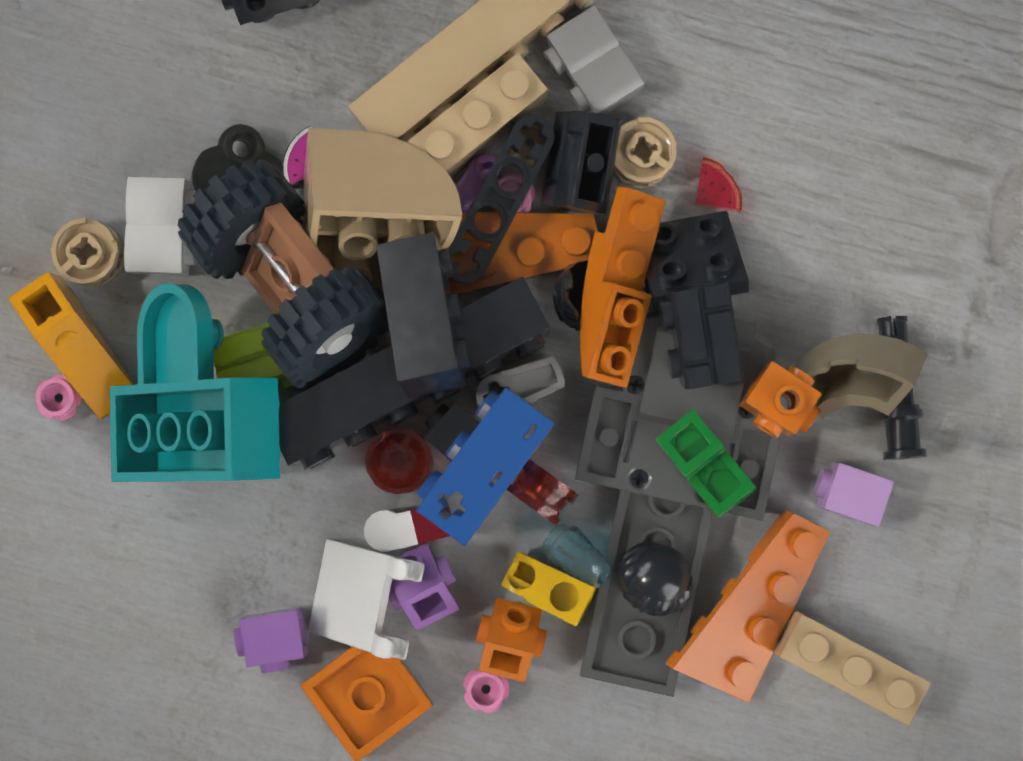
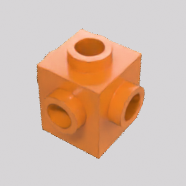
(764, 400)
(510, 639)

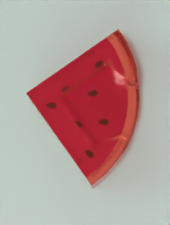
(717, 187)

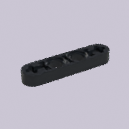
(504, 202)

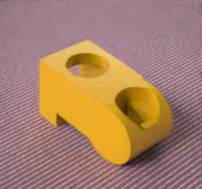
(549, 588)

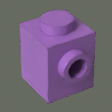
(272, 639)

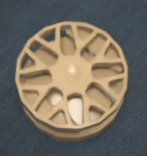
(644, 152)
(87, 252)

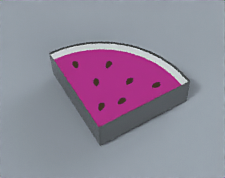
(295, 158)

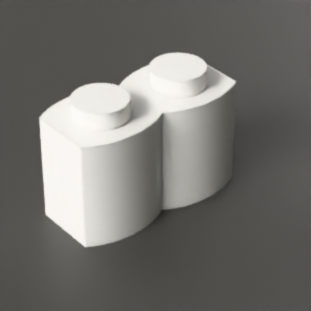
(152, 228)

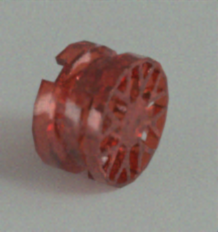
(399, 460)
(542, 491)

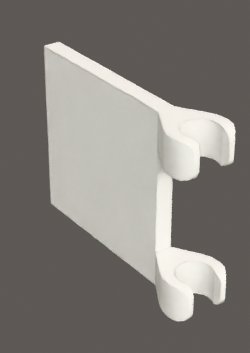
(355, 596)

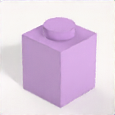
(853, 493)

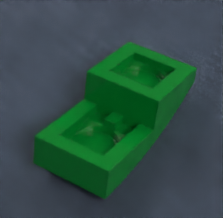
(706, 464)

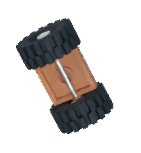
(254, 228)

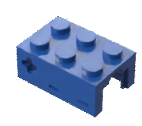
(477, 458)

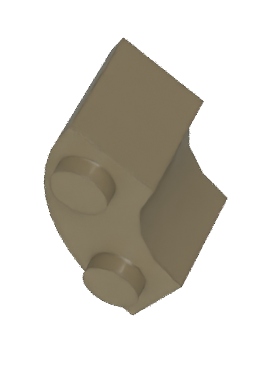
(862, 371)

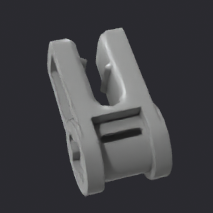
(527, 381)

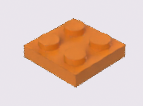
(366, 699)

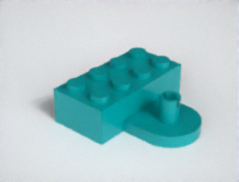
(181, 418)

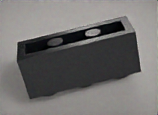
(423, 315)

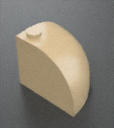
(372, 192)

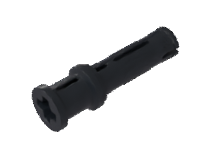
(902, 422)

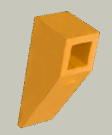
(70, 339)

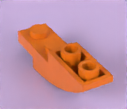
(613, 285)

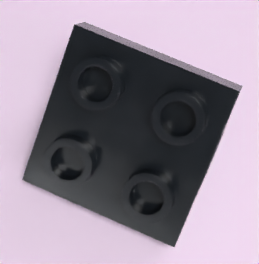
(695, 252)

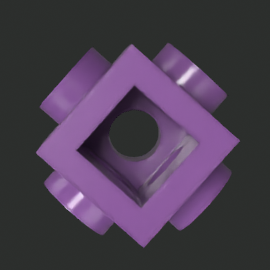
(435, 582)

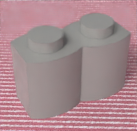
(593, 63)

